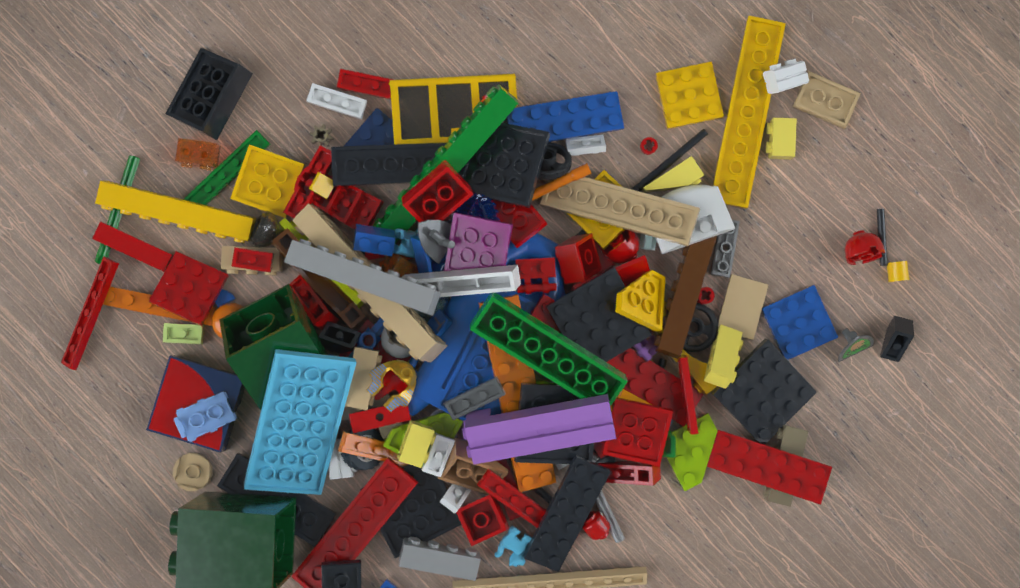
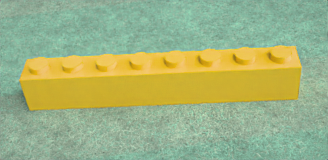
(174, 210)

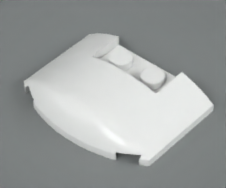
(712, 218)

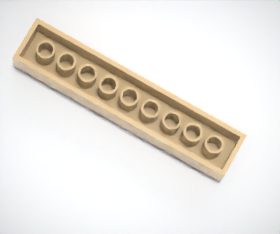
(403, 320)

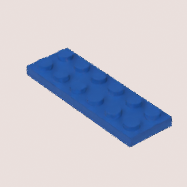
(572, 116)

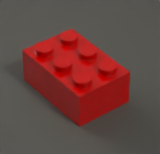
(437, 194)

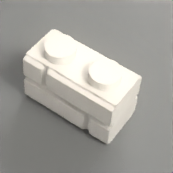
(785, 77)
(337, 467)

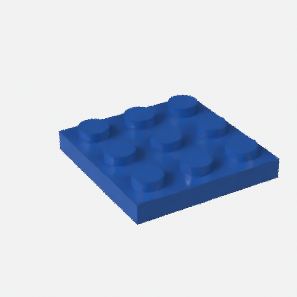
(799, 322)

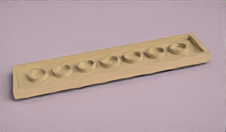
(625, 209)

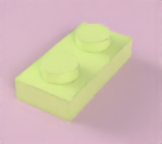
(183, 333)

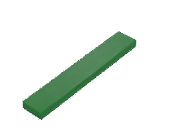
(225, 172)

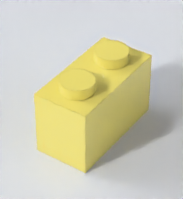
(781, 138)
(416, 444)

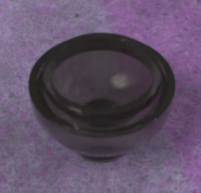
(265, 230)

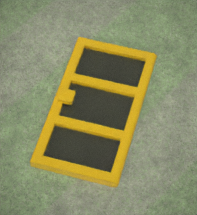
(435, 107)

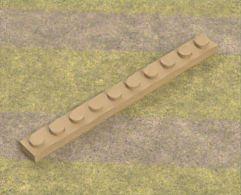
(577, 579)

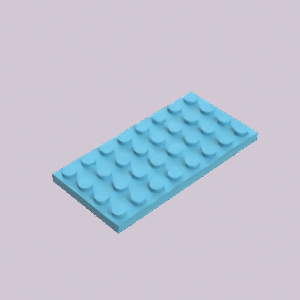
(299, 422)

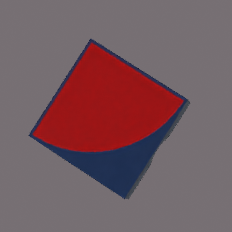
(183, 386)

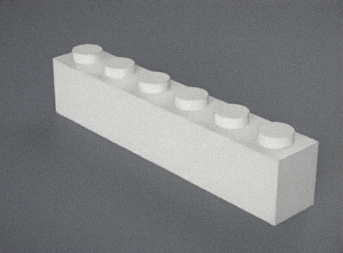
(471, 280)

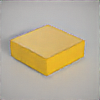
(322, 185)

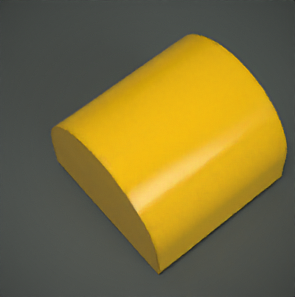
(898, 271)

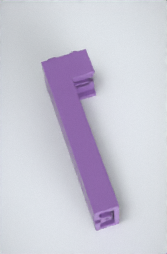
(537, 429)

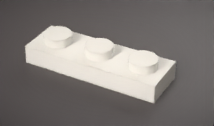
(337, 101)

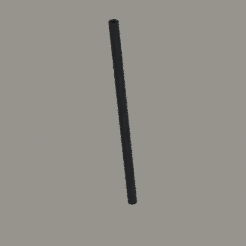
(667, 163)

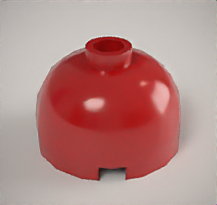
(863, 247)
(623, 248)

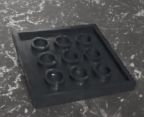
(508, 164)
(590, 317)
(765, 392)
(538, 395)
(420, 513)

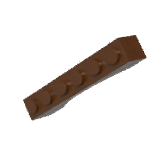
(324, 287)

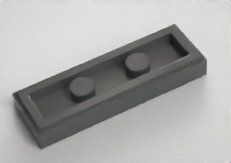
(474, 398)

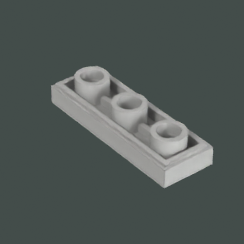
(723, 259)

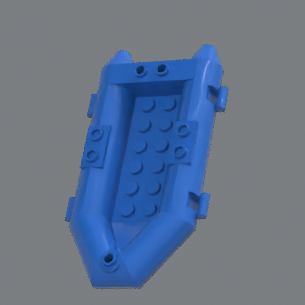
(467, 358)

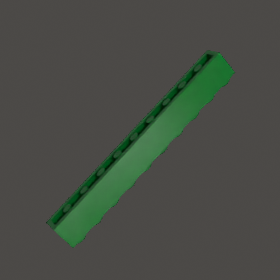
(457, 151)

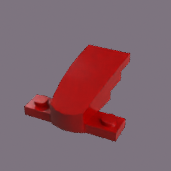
(344, 203)

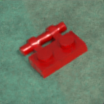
(536, 268)

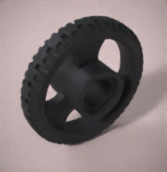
(550, 167)
(709, 330)

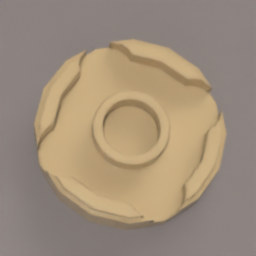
(192, 471)

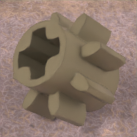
(325, 141)

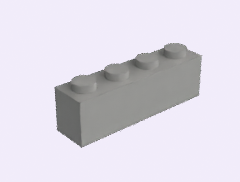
(439, 558)

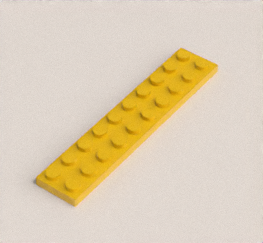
(747, 111)

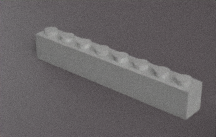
(362, 277)

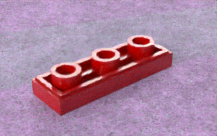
(368, 419)

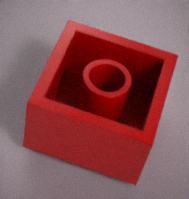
(578, 258)
(482, 519)

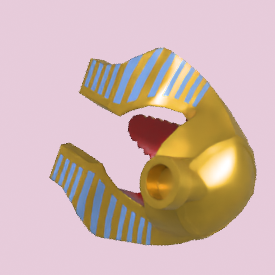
(397, 376)

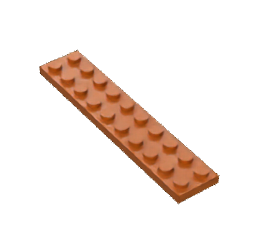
(511, 374)

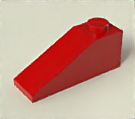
(313, 304)
(632, 473)

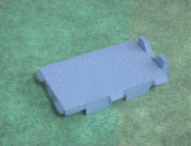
(204, 416)

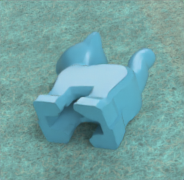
(405, 247)
(515, 544)

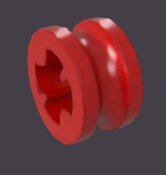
(653, 149)

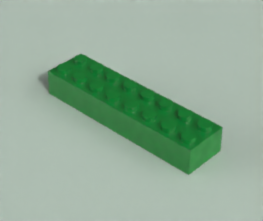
(546, 350)

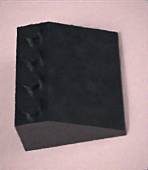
(209, 93)

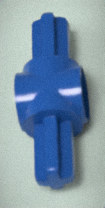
(375, 332)

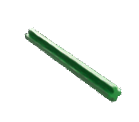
(115, 215)

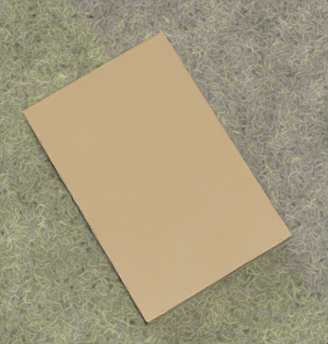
(826, 100)
(742, 305)

